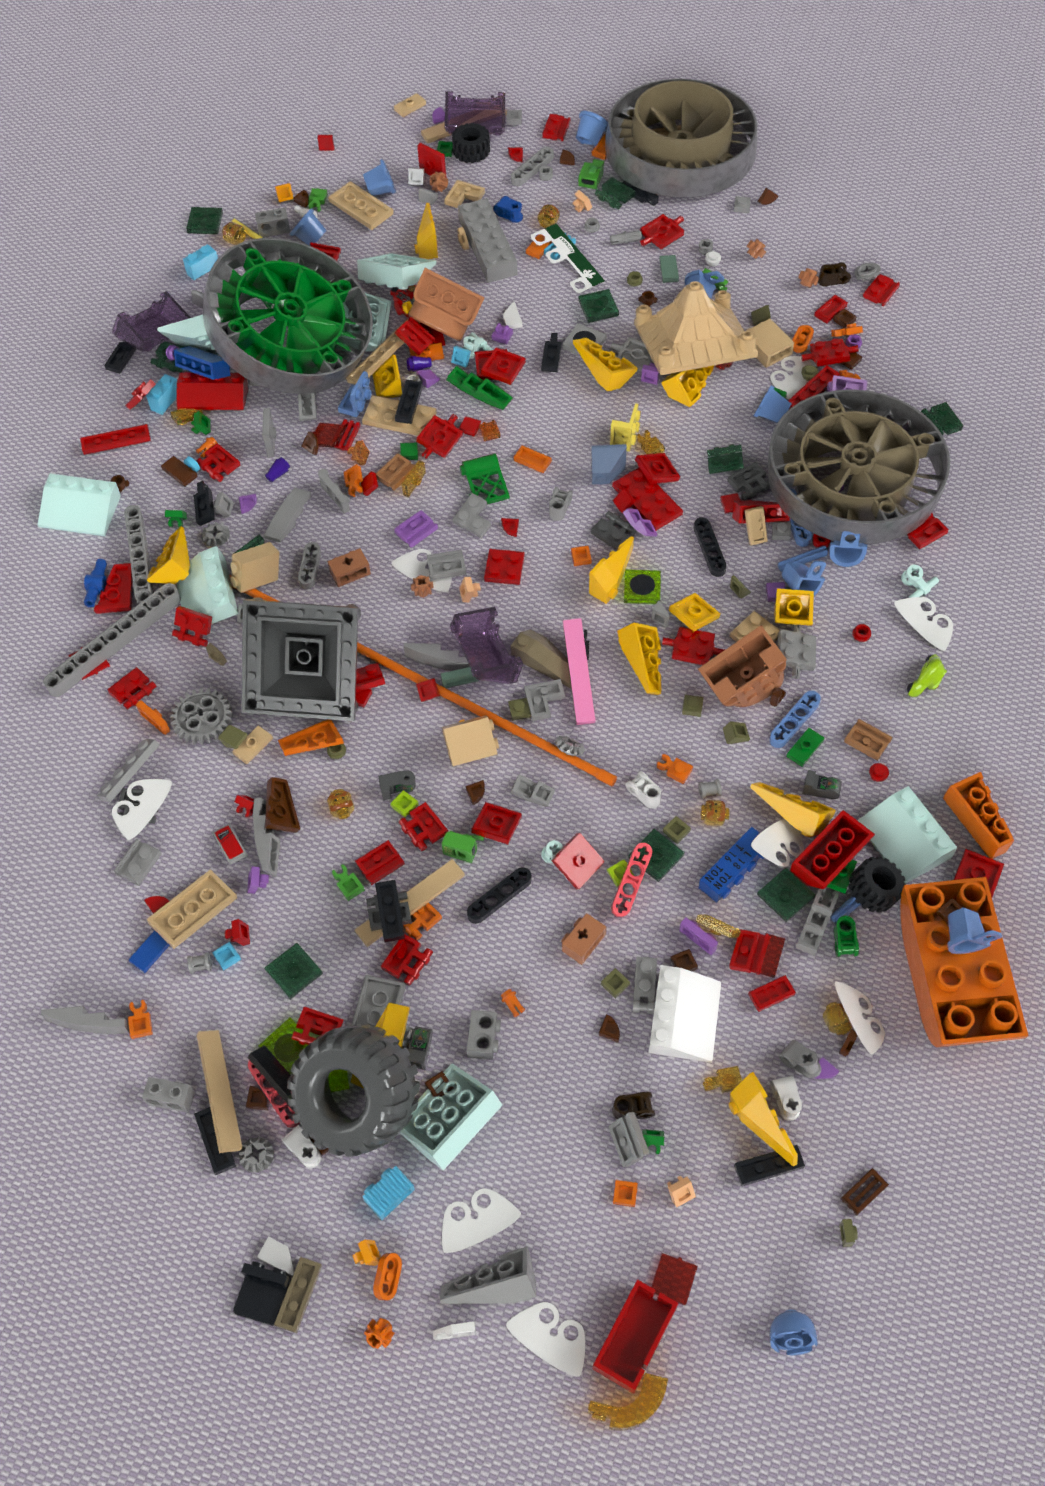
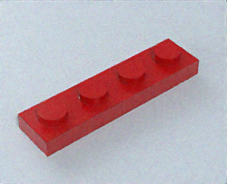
(815, 386)
(115, 439)

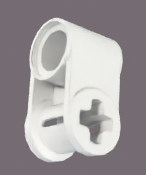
(642, 787)
(786, 1094)
(301, 1147)

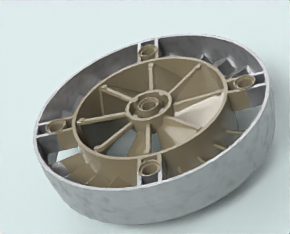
(689, 159)
(879, 449)

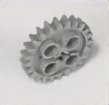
(201, 716)

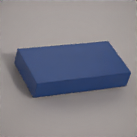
(149, 952)

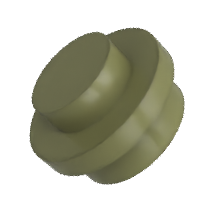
(634, 279)
(809, 372)
(336, 751)

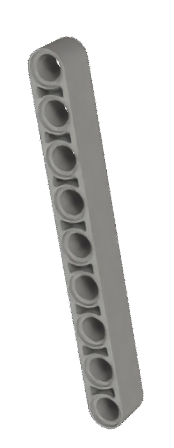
(112, 640)

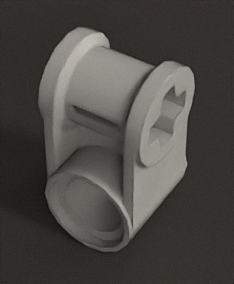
(559, 503)
(801, 1059)

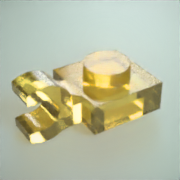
(726, 1079)

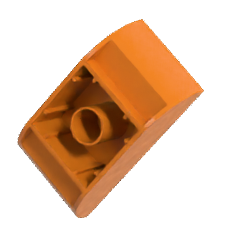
(958, 995)

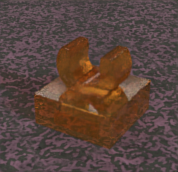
(489, 430)
(359, 452)

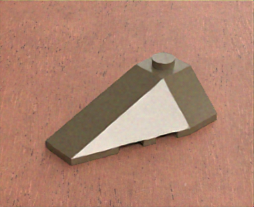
(541, 656)

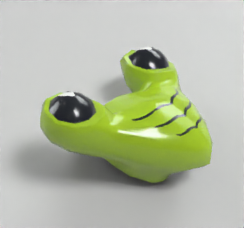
(930, 676)

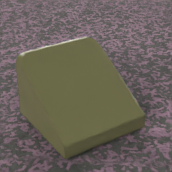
(760, 315)
(738, 587)
(735, 732)
(232, 737)

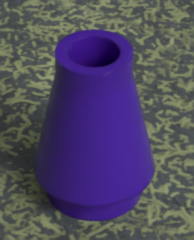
(417, 363)
(278, 469)

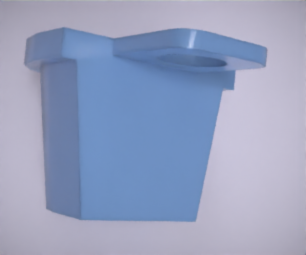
(590, 128)
(379, 180)
(309, 228)
(705, 280)
(772, 406)
(846, 552)
(801, 577)
(968, 933)

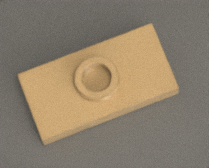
(410, 105)
(756, 525)
(252, 744)

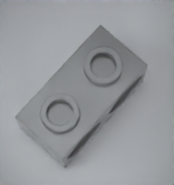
(272, 222)
(478, 1034)
(168, 1094)

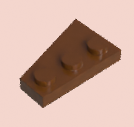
(280, 807)

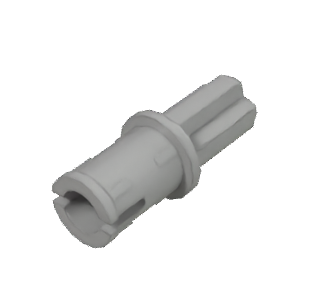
(625, 237)

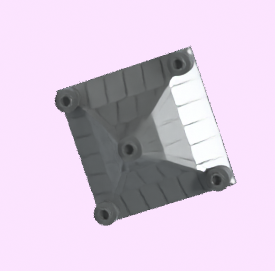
(299, 659)

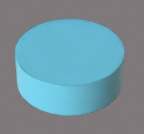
(191, 463)

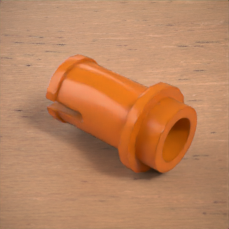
(206, 445)
(512, 1002)

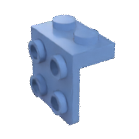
(356, 396)

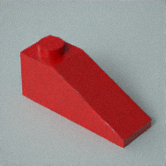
(772, 510)

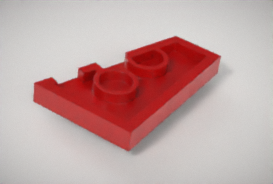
(118, 591)

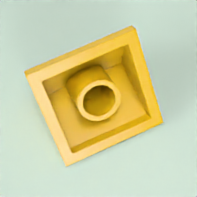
(387, 379)
(794, 607)

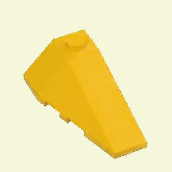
(426, 236)
(173, 561)
(641, 649)

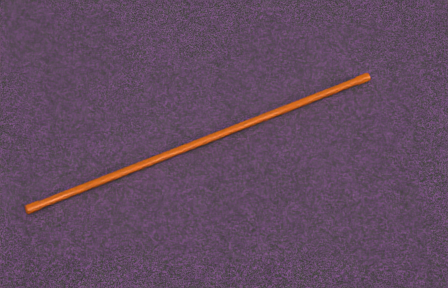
(600, 774)

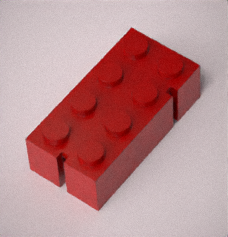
(635, 1336)

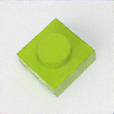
(404, 803)
(616, 871)

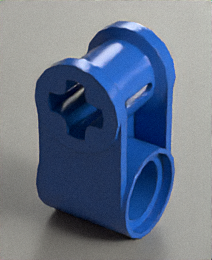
(509, 209)

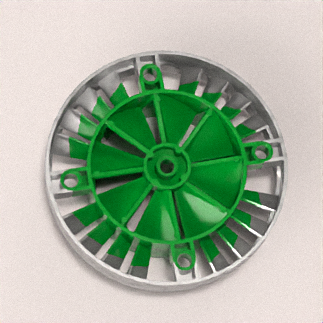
(307, 301)

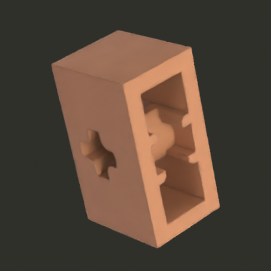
(349, 567)
(581, 949)

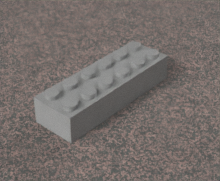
(487, 240)

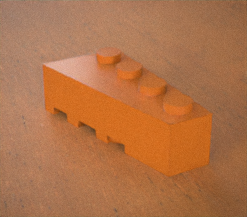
(979, 815)

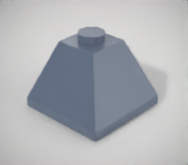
(607, 462)

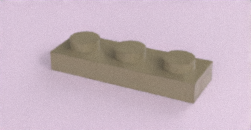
(298, 1295)

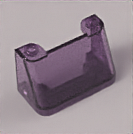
(486, 112)
(141, 328)
(484, 648)

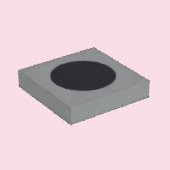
(579, 332)

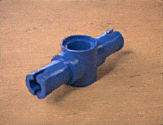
(95, 582)

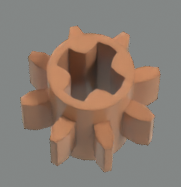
(438, 181)
(756, 248)
(808, 277)
(422, 586)

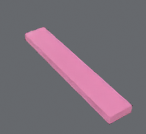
(579, 671)

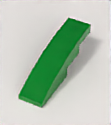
(479, 389)

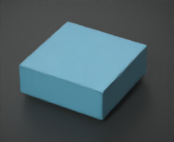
(460, 356)
(226, 955)

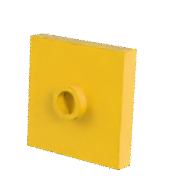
(694, 612)

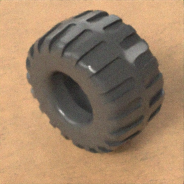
(383, 1073)

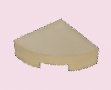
(462, 238)

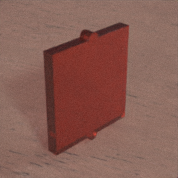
(328, 434)
(674, 1278)

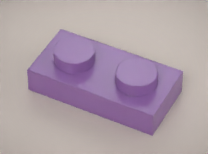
(697, 935)

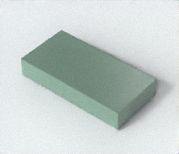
(669, 268)
(457, 677)

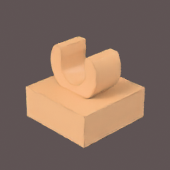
(581, 202)
(468, 589)
(681, 1191)

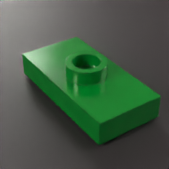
(805, 747)
(841, 881)

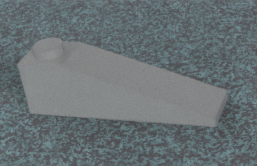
(502, 1282)

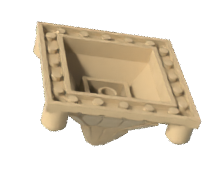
(694, 332)

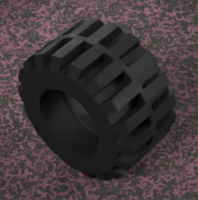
(471, 143)
(866, 890)

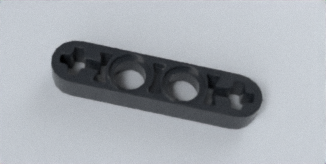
(711, 546)
(496, 892)

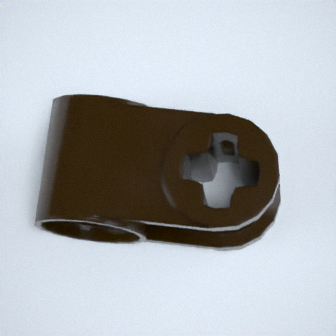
(832, 273)
(638, 1103)

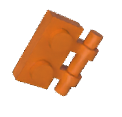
(425, 917)

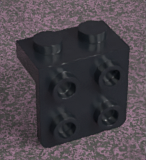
(261, 1293)

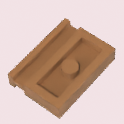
(395, 471)
(868, 739)

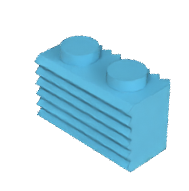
(200, 262)
(162, 394)
(388, 1192)

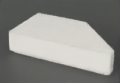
(511, 317)
(277, 1255)
(455, 1331)

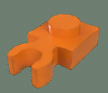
(849, 330)
(352, 478)
(676, 770)
(139, 1024)

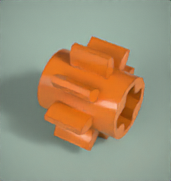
(379, 1333)

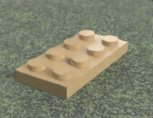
(361, 205)
(382, 413)
(191, 909)

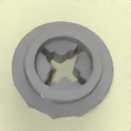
(872, 268)
(220, 538)
(569, 746)
(266, 1156)

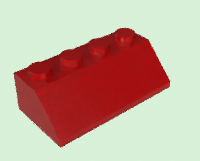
(208, 394)
(831, 851)

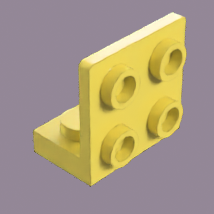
(625, 432)

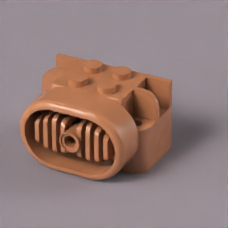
(444, 305)
(746, 670)

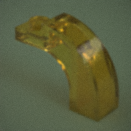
(636, 1413)

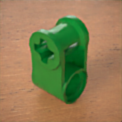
(846, 941)

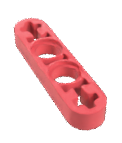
(628, 878)
(271, 1093)

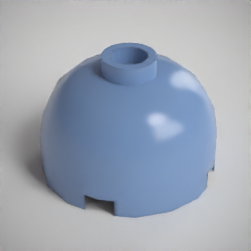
(793, 1333)

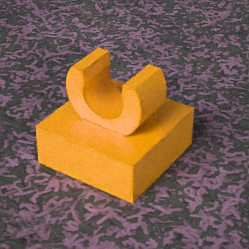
(284, 192)
(368, 1253)

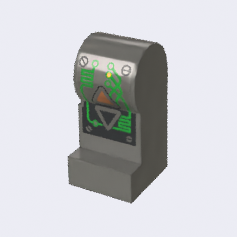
(396, 782)
(821, 786)
(420, 1047)

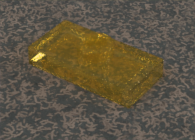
(414, 478)
(717, 926)

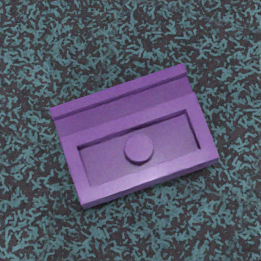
(416, 528)

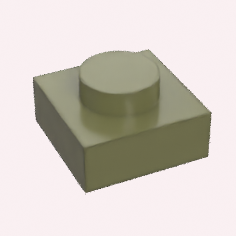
(692, 705)
(519, 709)
(676, 829)
(615, 983)
(848, 1233)

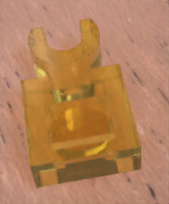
(183, 415)
(650, 445)

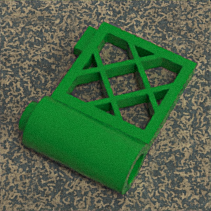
(482, 469)

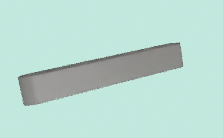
(138, 552)

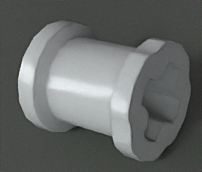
(710, 788)
(199, 963)

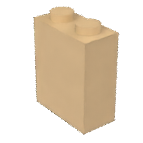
(771, 343)
(254, 567)
(470, 740)

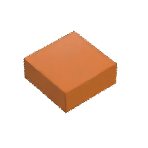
(581, 555)
(625, 1193)

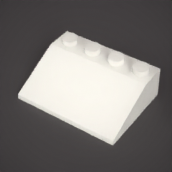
(685, 1015)

